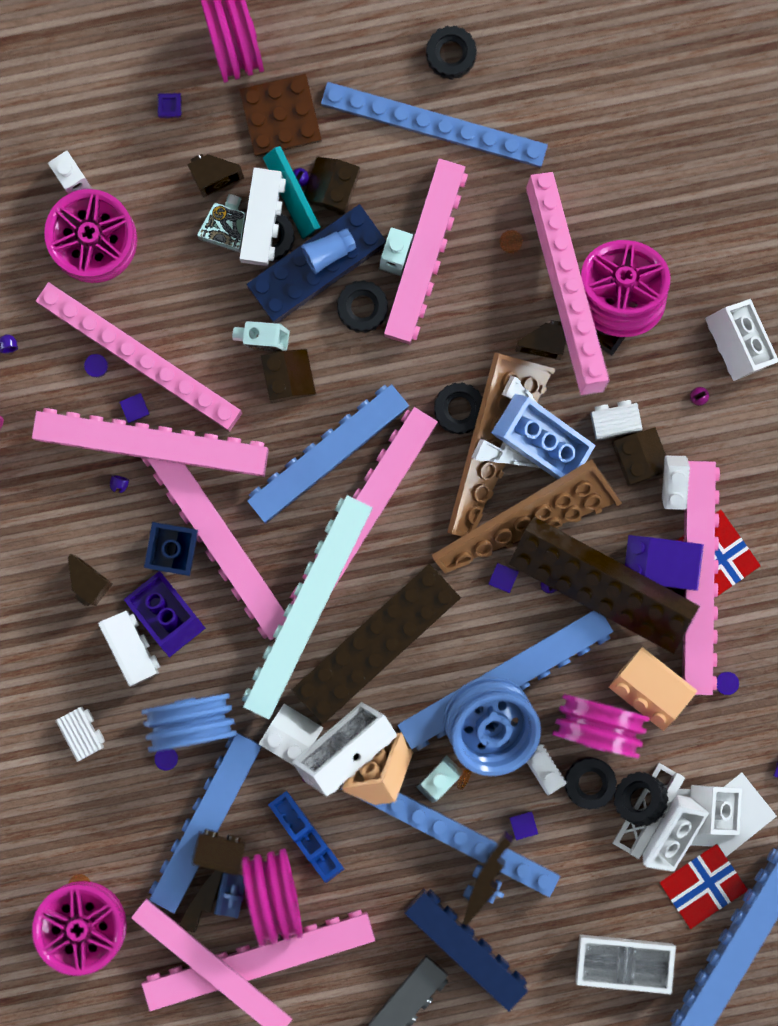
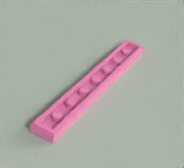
(209, 966)

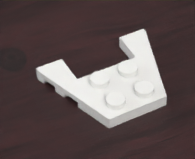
(505, 454)

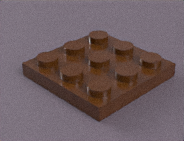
(280, 114)

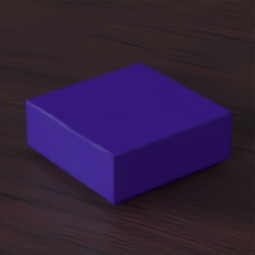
(169, 105)
(134, 408)
(503, 578)
(523, 825)

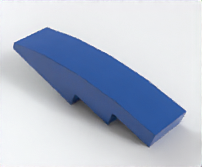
(306, 836)

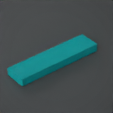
(293, 194)

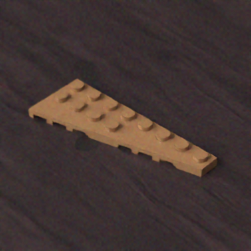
(481, 476)
(560, 502)

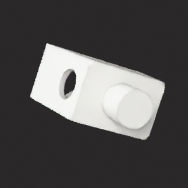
(68, 173)

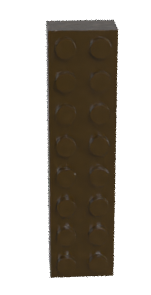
(603, 585)
(376, 643)

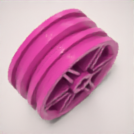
(232, 37)
(116, 255)
(625, 276)
(600, 726)
(272, 897)
(106, 909)

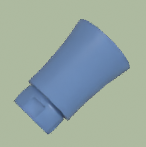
(328, 249)

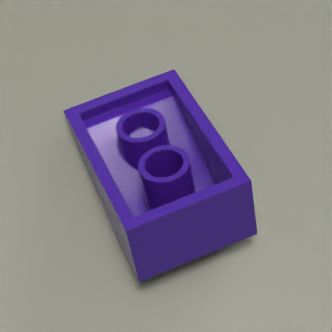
(666, 561)
(164, 614)

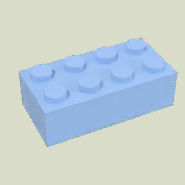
(542, 437)

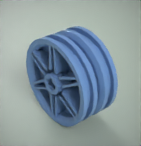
(188, 722)
(505, 741)

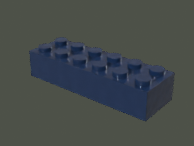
(292, 282)
(466, 950)

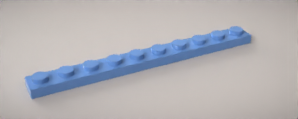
(434, 124)

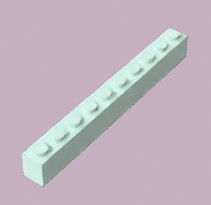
(307, 608)

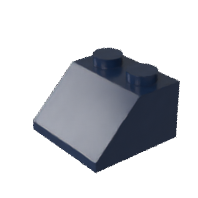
(171, 548)

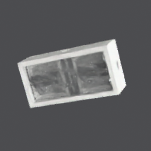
(344, 749)
(625, 964)

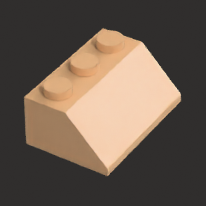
(652, 688)
(383, 775)

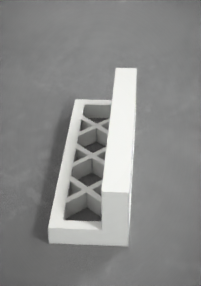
(647, 831)

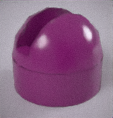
(701, 401)

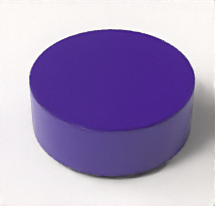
(96, 365)
(727, 683)
(166, 759)

